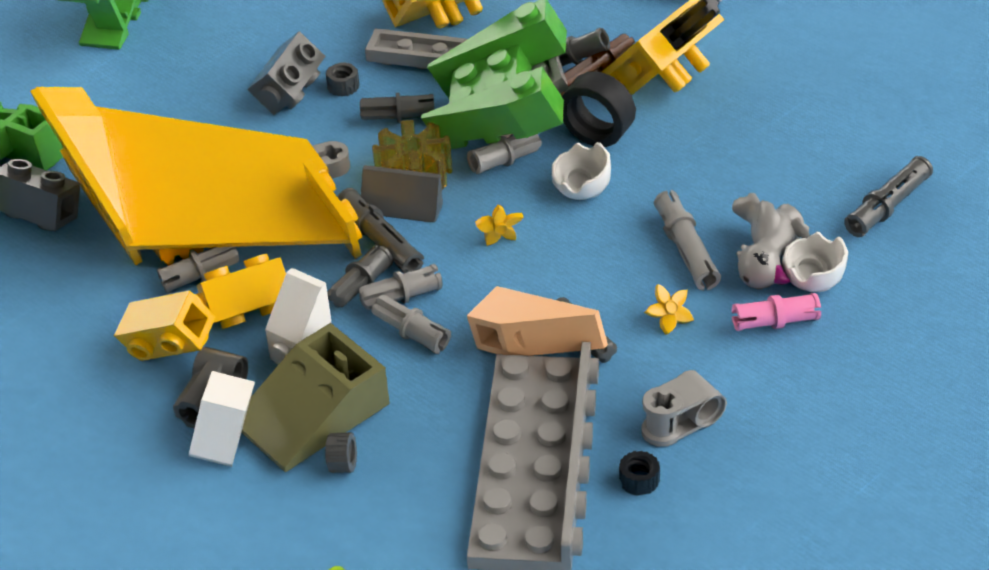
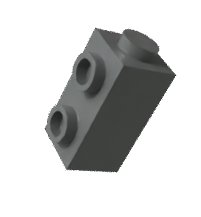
(286, 74)
(38, 195)

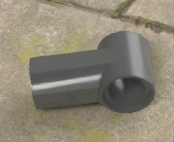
(205, 362)

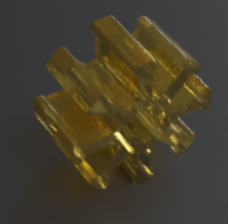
(413, 151)

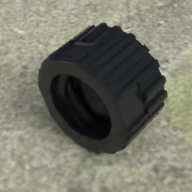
(635, 483)

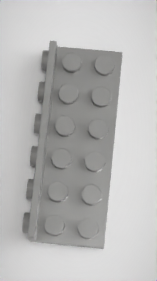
(534, 463)

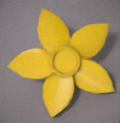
(498, 225)
(669, 309)

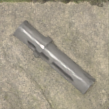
(681, 229)

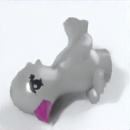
(771, 233)

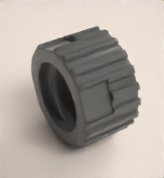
(342, 79)
(341, 452)

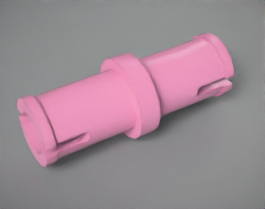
(776, 311)

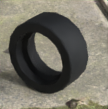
(611, 95)

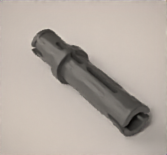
(865, 217)
(375, 227)

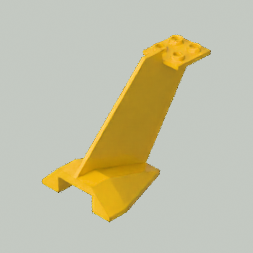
(195, 181)

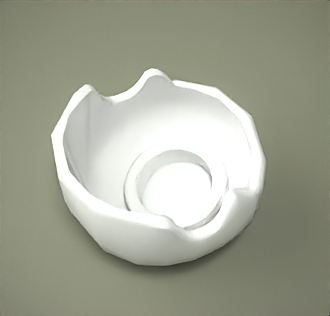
(582, 171)
(815, 262)

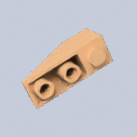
(533, 325)

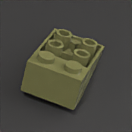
(314, 391)

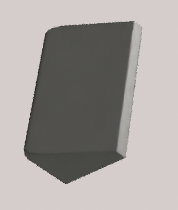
(403, 193)

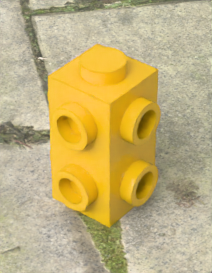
(242, 291)
(165, 326)

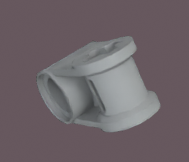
(680, 408)

